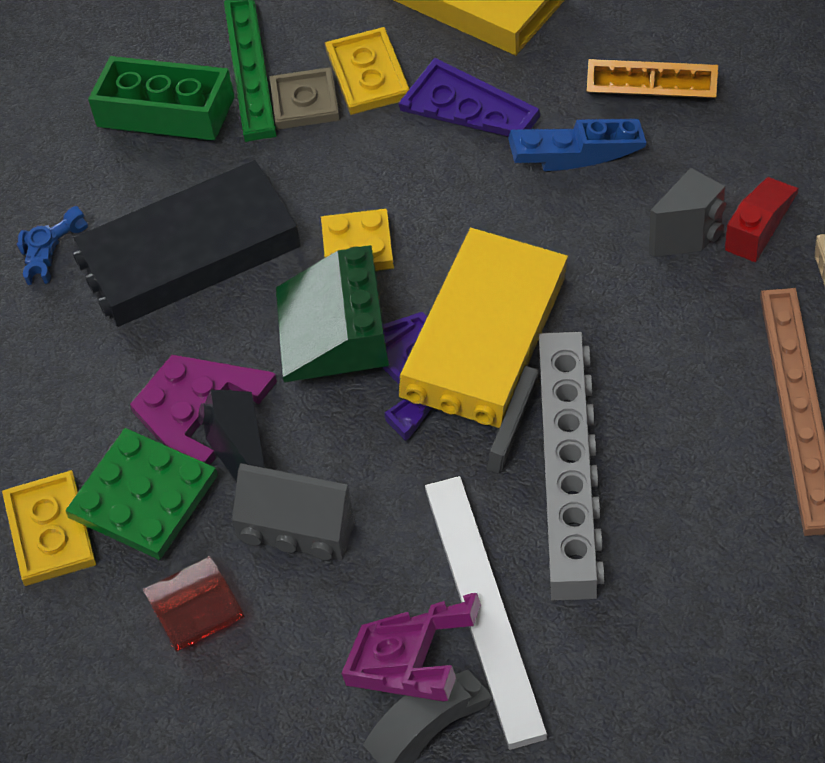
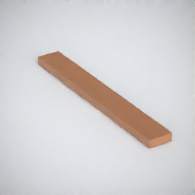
(797, 403)

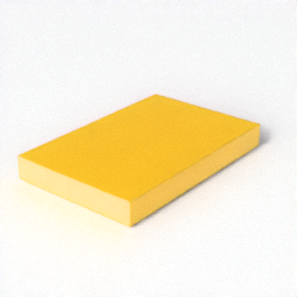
(367, 70)
(42, 533)

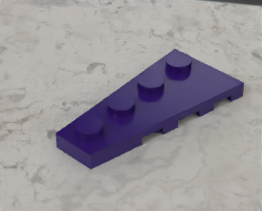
(464, 100)

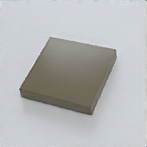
(304, 98)

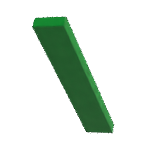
(249, 70)

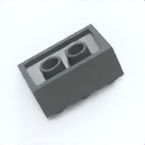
(292, 512)

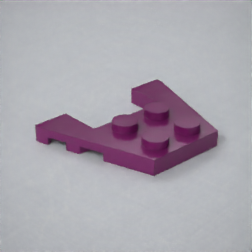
(174, 394)
(393, 650)

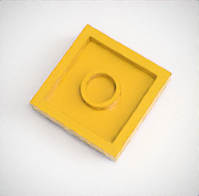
(359, 230)

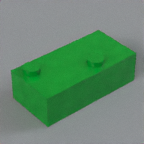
(162, 97)

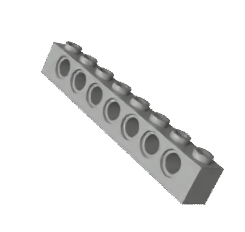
(569, 577)

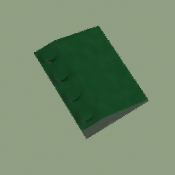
(332, 317)

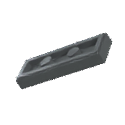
(512, 420)

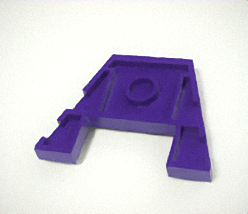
(400, 339)

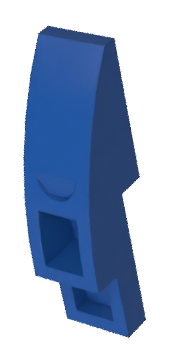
(585, 145)

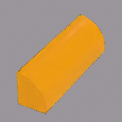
(652, 78)

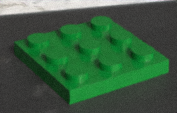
(141, 493)

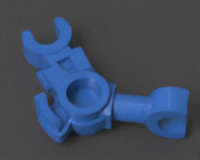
(42, 242)

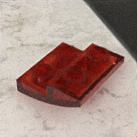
(193, 603)

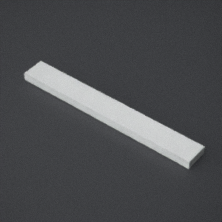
(492, 630)

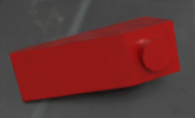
(758, 218)

